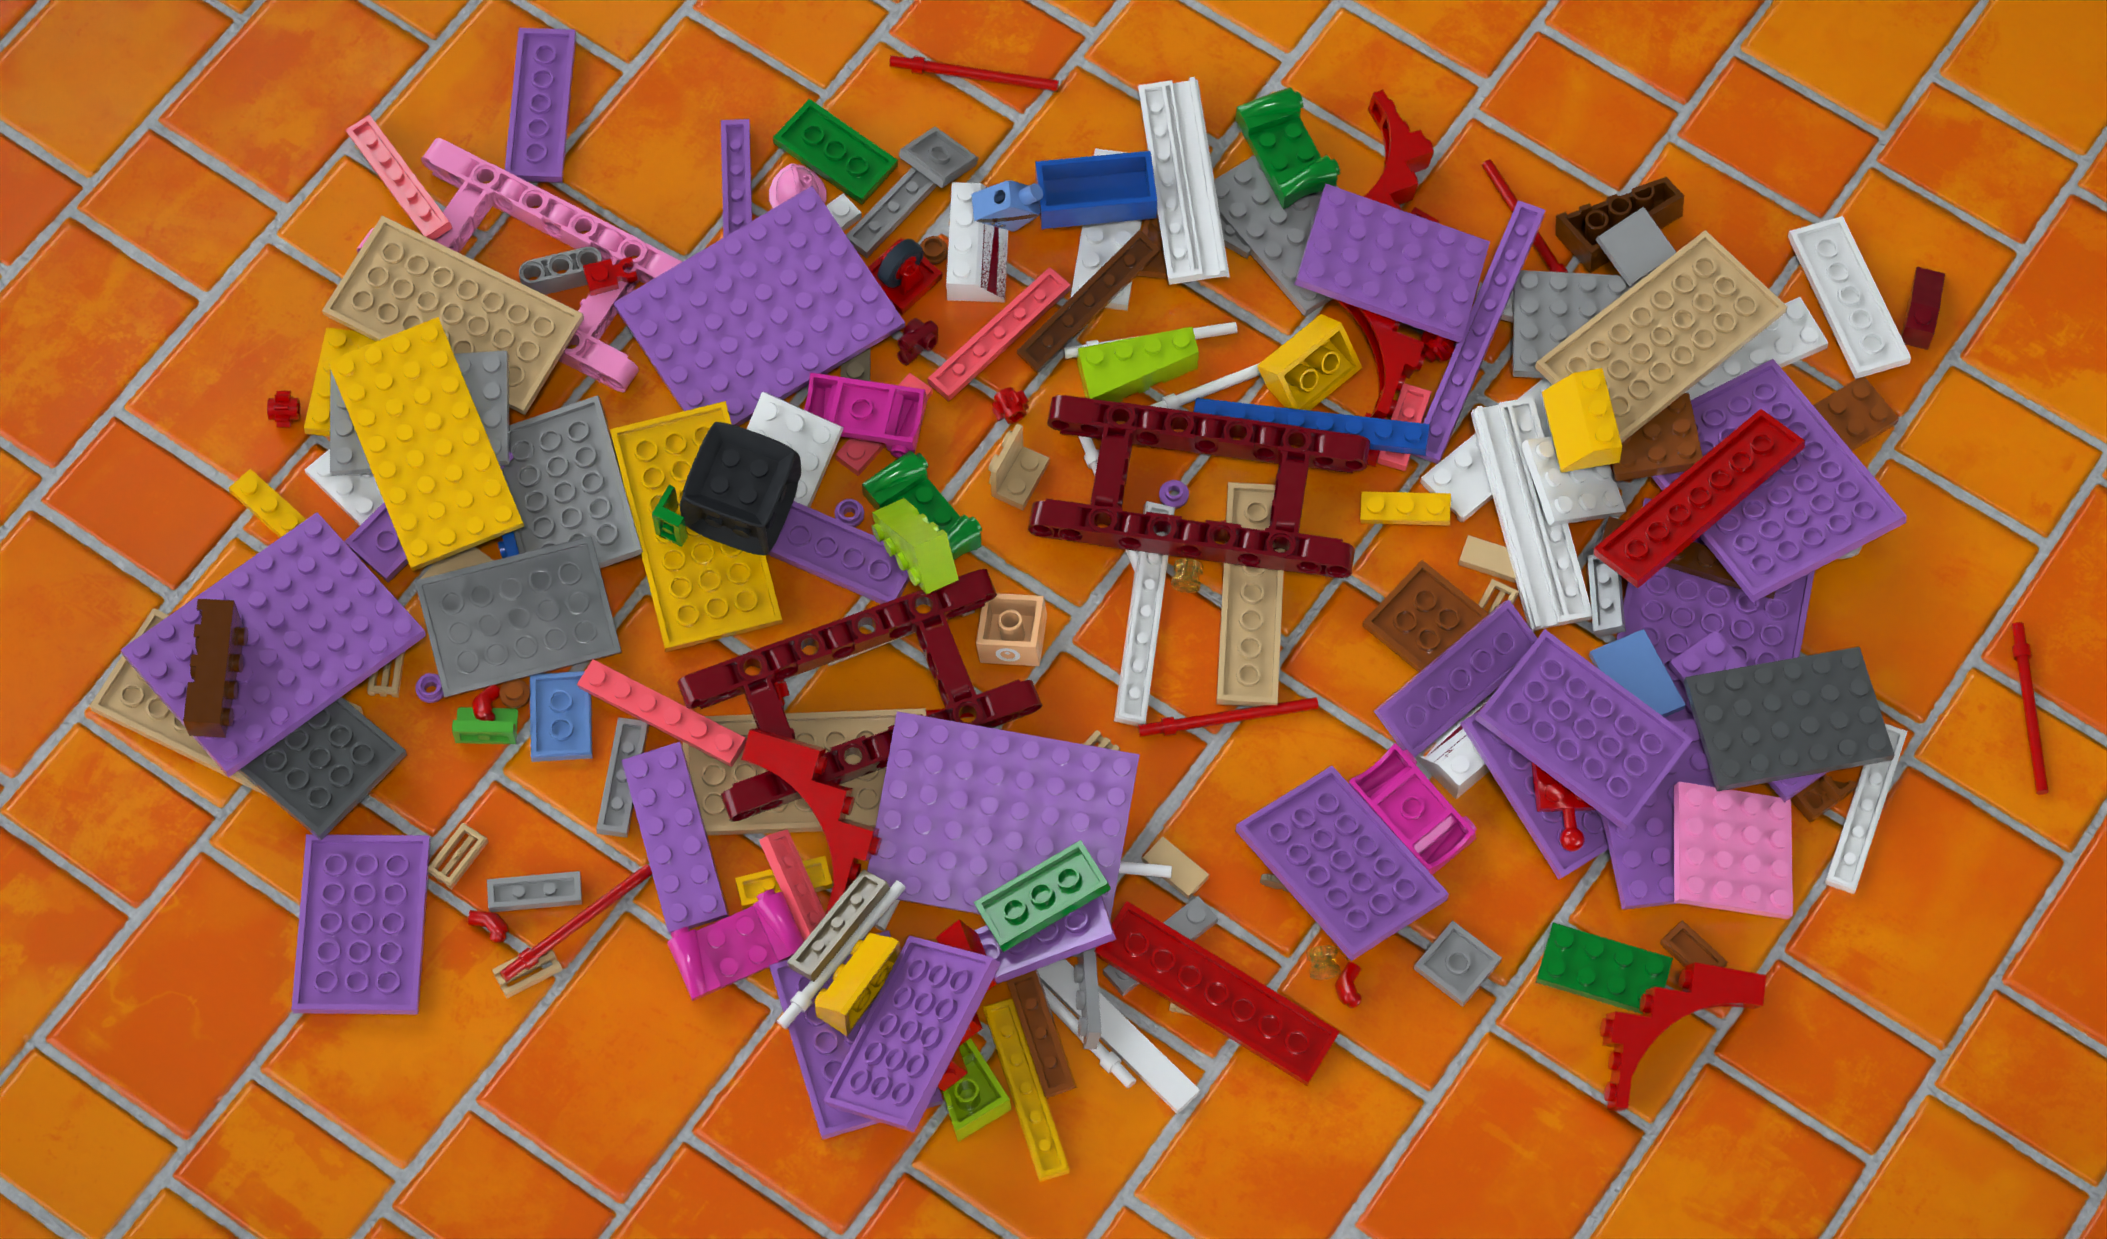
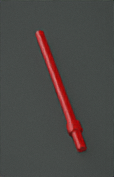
(920, 65)
(1511, 201)
(2022, 654)
(1169, 725)
(529, 957)

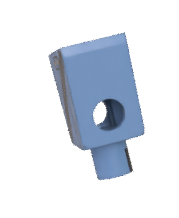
(1007, 204)

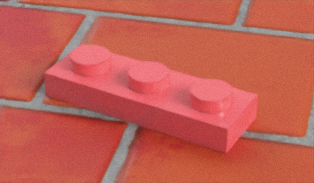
(1409, 408)

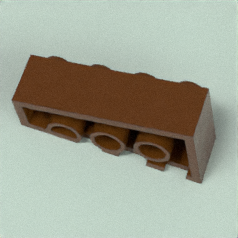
(1581, 228)
(214, 668)

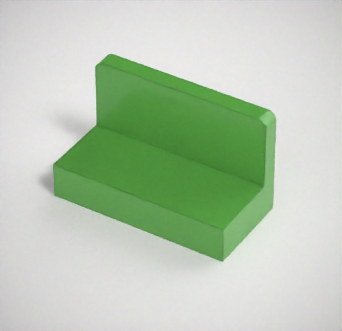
(500, 731)

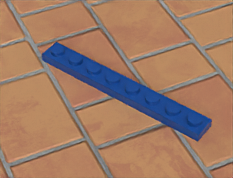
(1382, 433)

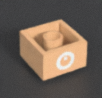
(1012, 630)

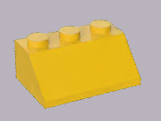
(1310, 364)
(1582, 421)
(857, 982)

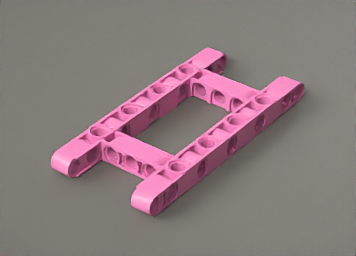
(561, 222)

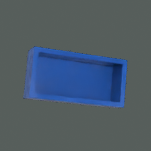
(1096, 189)

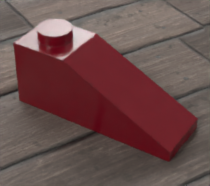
(1923, 308)

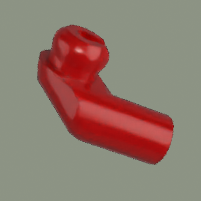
(482, 703)
(1345, 985)

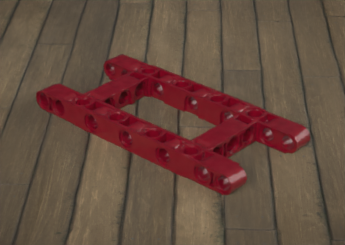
(1210, 436)
(839, 641)

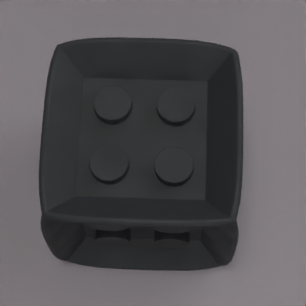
(740, 488)

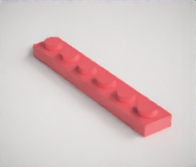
(398, 178)
(999, 334)
(662, 713)

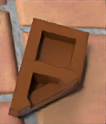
(1821, 796)

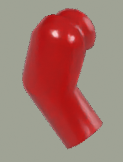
(491, 921)

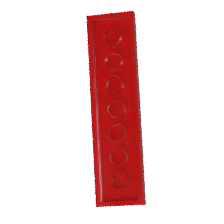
(1699, 498)
(1217, 993)

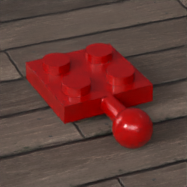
(1553, 797)

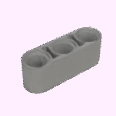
(548, 266)

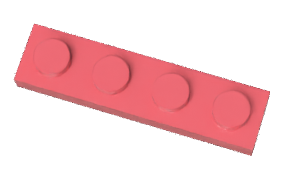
(859, 453)
(793, 881)

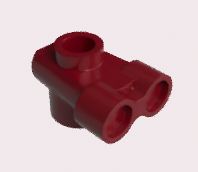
(915, 339)

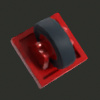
(905, 273)

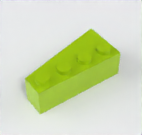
(1134, 364)
(915, 545)
(976, 1096)

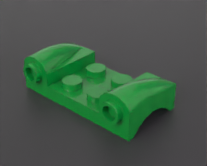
(1285, 147)
(909, 480)

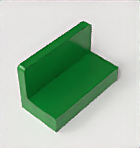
(666, 521)

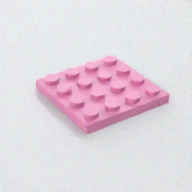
(1732, 850)

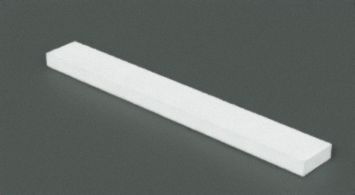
(1142, 631)
(1125, 1040)

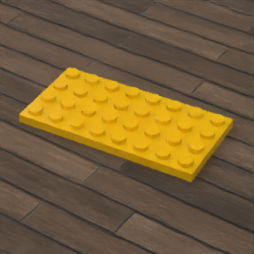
(425, 444)
(704, 585)

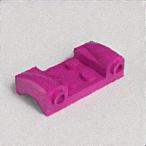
(869, 410)
(1414, 809)
(735, 945)

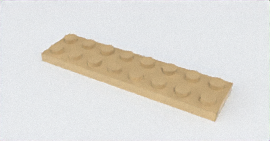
(1250, 611)

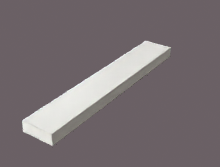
(1863, 818)

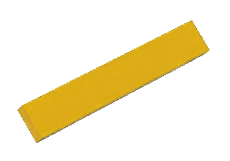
(1026, 1090)

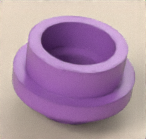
(1174, 501)
(849, 505)
(426, 681)

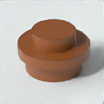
(934, 249)
(515, 693)

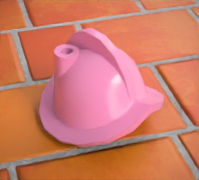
(792, 181)

